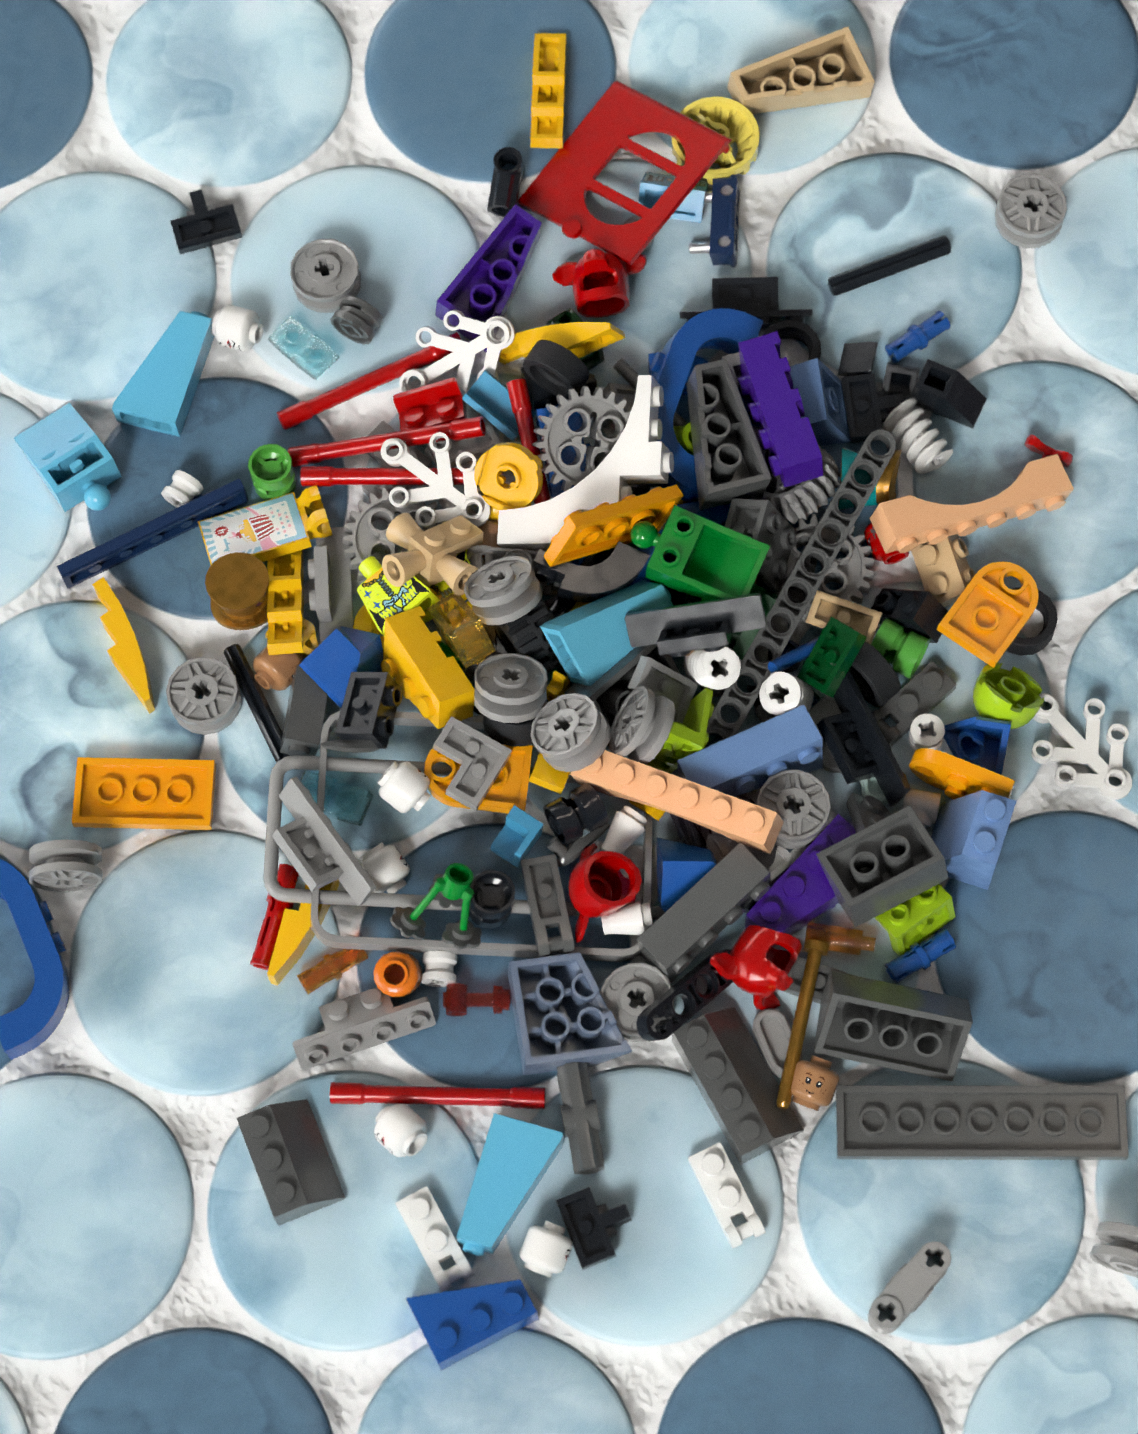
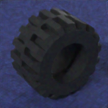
(527, 637)

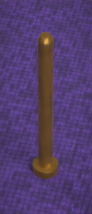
(815, 950)

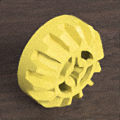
(730, 120)

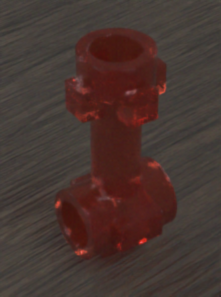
(457, 999)

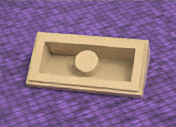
(855, 615)

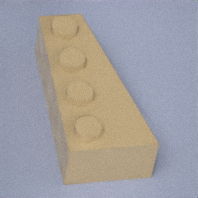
(804, 76)

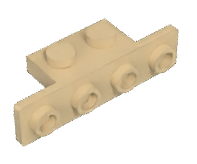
(944, 568)

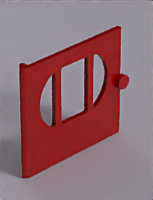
(619, 115)

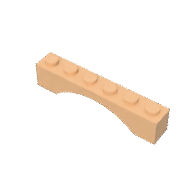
(913, 521)
(694, 802)

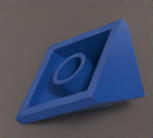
(339, 655)

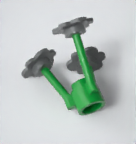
(450, 889)

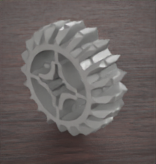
(805, 497)

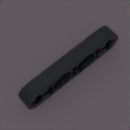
(691, 997)

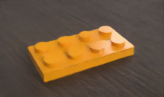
(609, 523)
(144, 793)

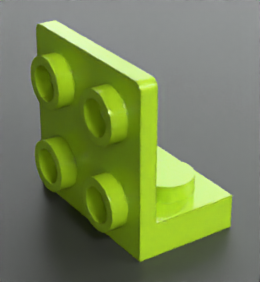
(687, 736)
(917, 918)

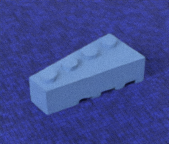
(756, 754)

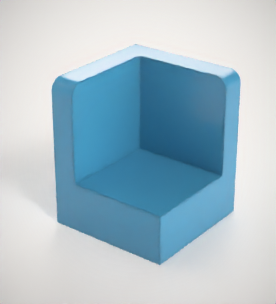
(517, 836)

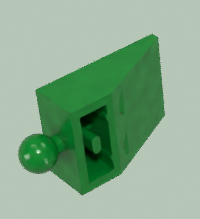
(707, 557)

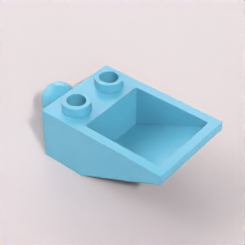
(70, 459)

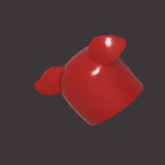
(599, 282)
(599, 886)
(759, 966)

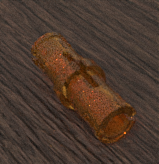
(330, 968)

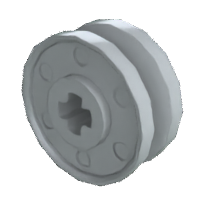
(1030, 211)
(320, 259)
(503, 590)
(195, 679)
(510, 687)
(641, 725)
(570, 732)
(804, 793)
(65, 865)
(631, 982)
(1123, 1248)

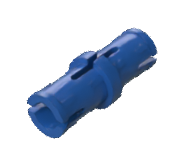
(917, 336)
(920, 956)

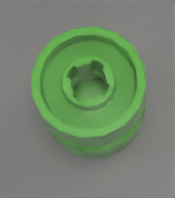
(272, 471)
(900, 649)

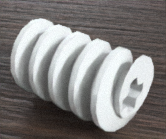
(915, 439)
(719, 675)
(775, 691)

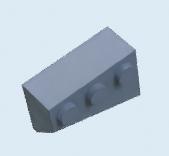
(561, 1014)

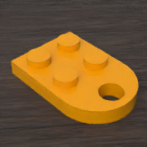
(989, 613)
(957, 775)
(508, 789)

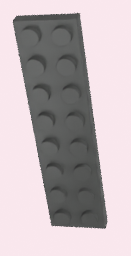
(981, 1122)

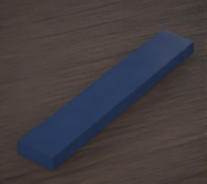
(152, 533)

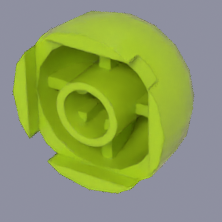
(1007, 695)

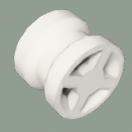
(182, 489)
(924, 739)
(439, 968)

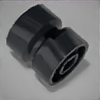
(577, 813)
(491, 899)

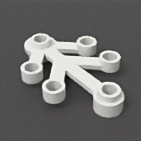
(462, 351)
(440, 485)
(1085, 750)

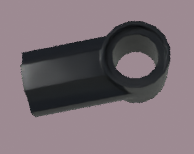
(505, 183)

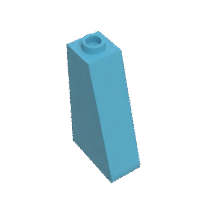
(168, 377)
(596, 634)
(506, 1176)

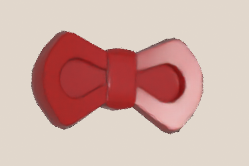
(1037, 446)

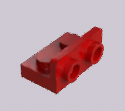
(430, 405)

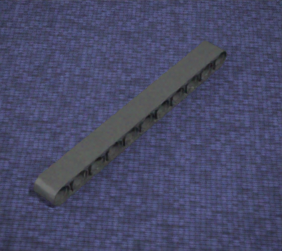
(806, 581)

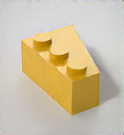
(424, 671)

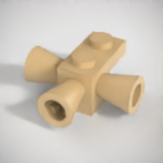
(431, 552)

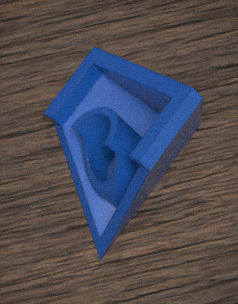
(979, 741)
(679, 869)

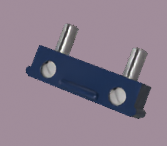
(724, 223)

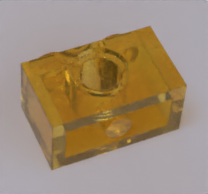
(461, 630)

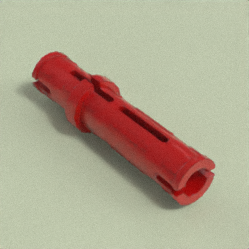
(269, 930)

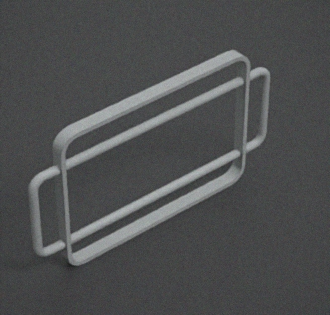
(393, 900)

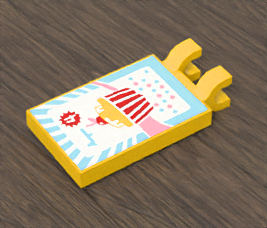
(267, 527)

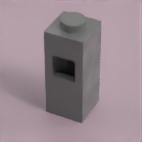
(303, 716)

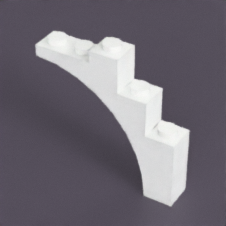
(633, 460)

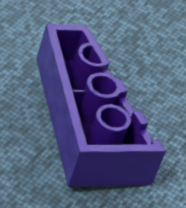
(493, 273)
(778, 411)
(803, 888)

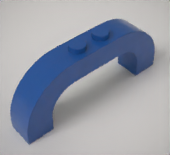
(710, 329)
(45, 1007)

